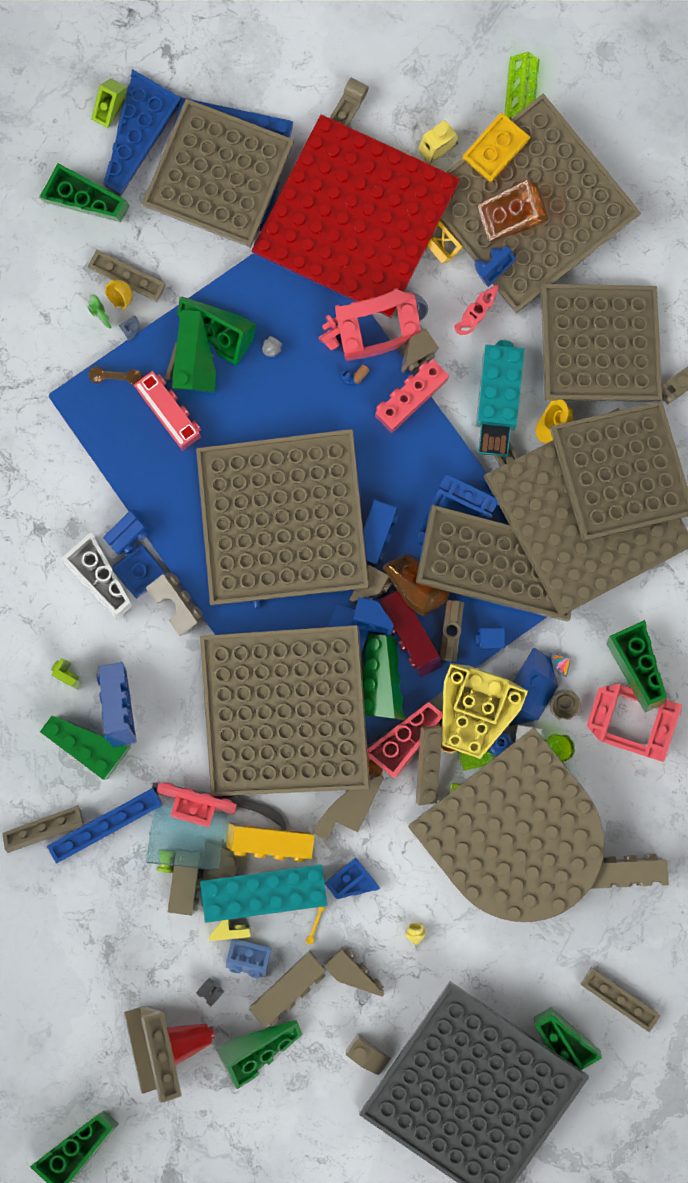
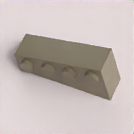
(632, 870)

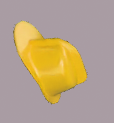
(555, 413)

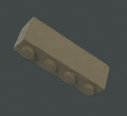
(288, 989)

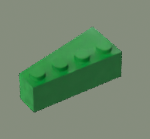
(638, 664)
(381, 678)
(85, 746)
(74, 1153)

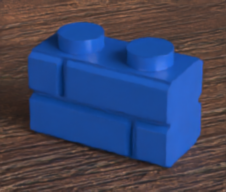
(127, 533)

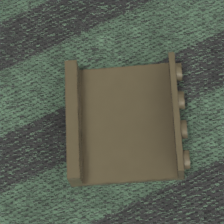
(152, 1052)

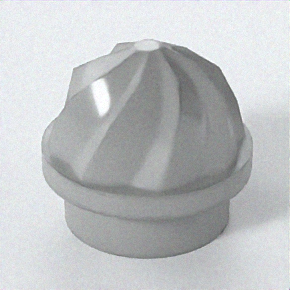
(271, 347)

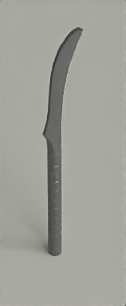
(253, 806)

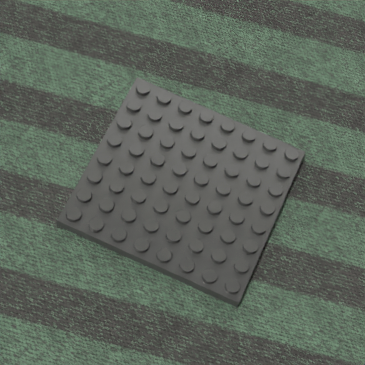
(473, 1092)

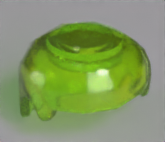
(562, 746)

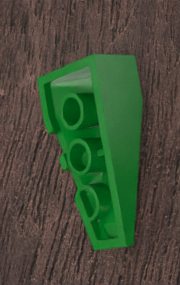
(250, 1052)

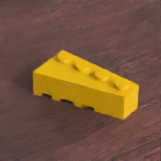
(269, 842)

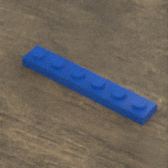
(104, 825)

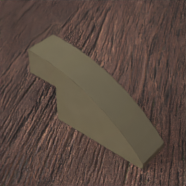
(348, 809)

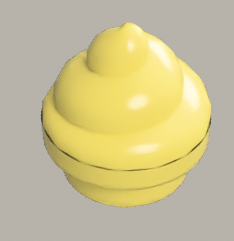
(415, 933)

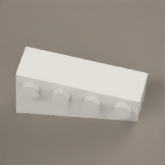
(93, 570)

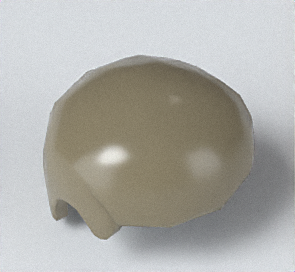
(564, 704)

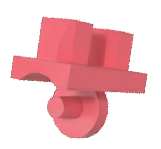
(329, 337)

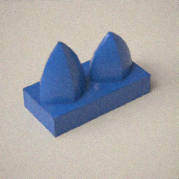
(501, 260)

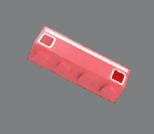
(167, 410)

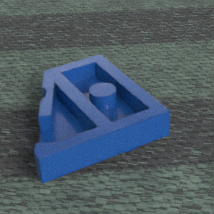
(351, 880)

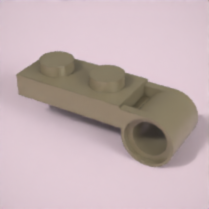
(350, 102)

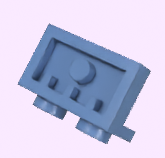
(248, 958)

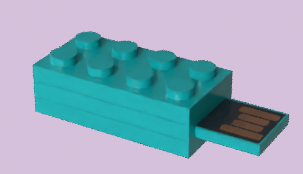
(499, 396)

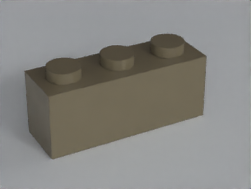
(184, 890)

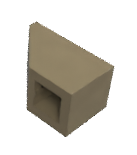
(417, 350)

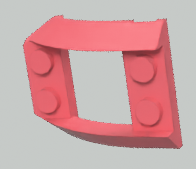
(350, 330)
(661, 732)

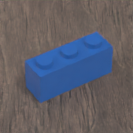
(377, 530)

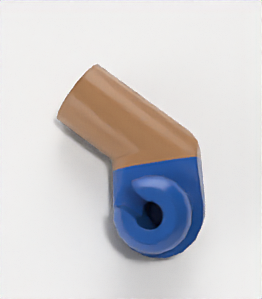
(354, 377)

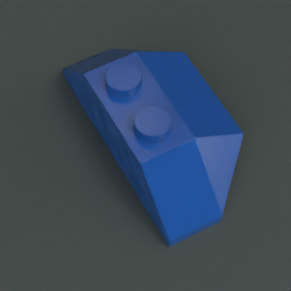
(540, 681)

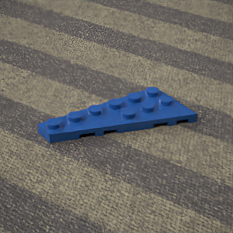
(141, 122)

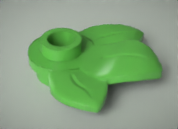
(97, 309)

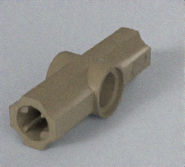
(452, 617)

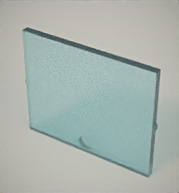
(185, 843)

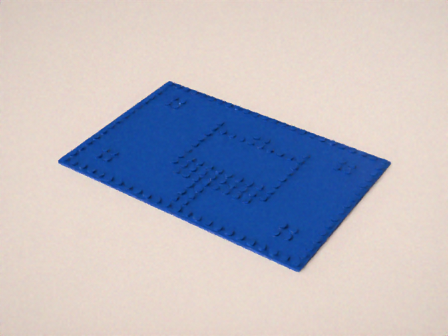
(274, 399)

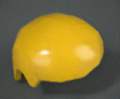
(119, 293)

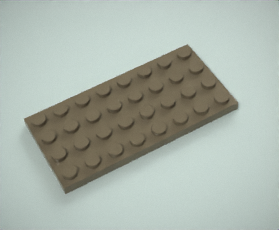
(481, 562)

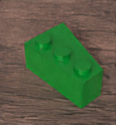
(565, 1039)

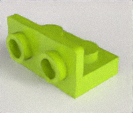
(61, 672)

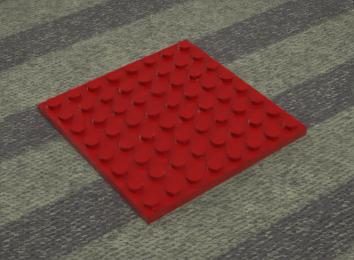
(355, 214)

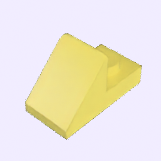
(224, 931)

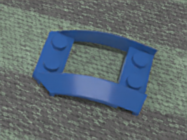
(464, 494)

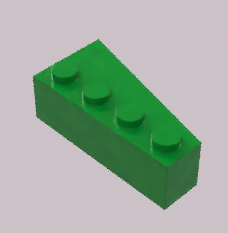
(77, 193)

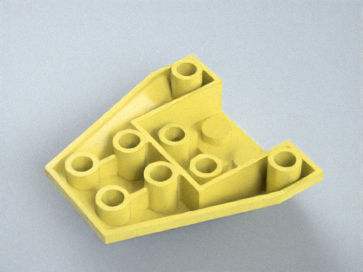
(477, 708)

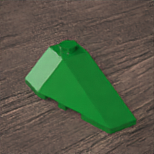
(225, 330)
(193, 357)

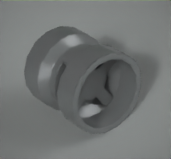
(206, 988)

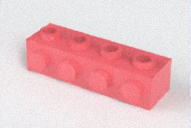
(412, 395)

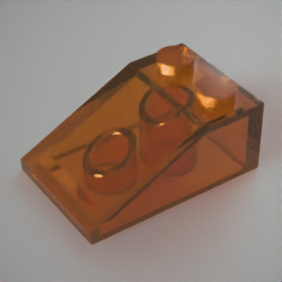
(513, 211)
(419, 597)

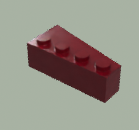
(411, 635)

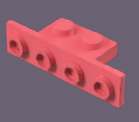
(194, 806)

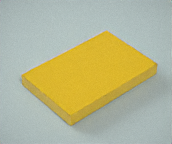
(496, 147)

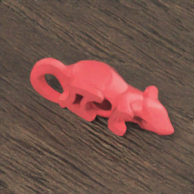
(476, 311)

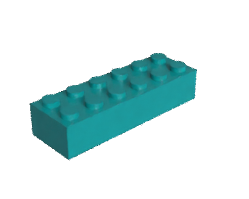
(263, 893)

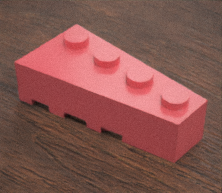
(403, 742)

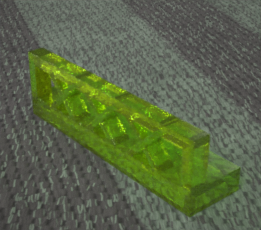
(526, 88)

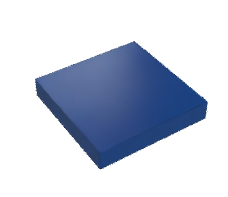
(138, 570)

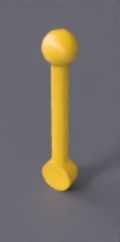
(310, 939)

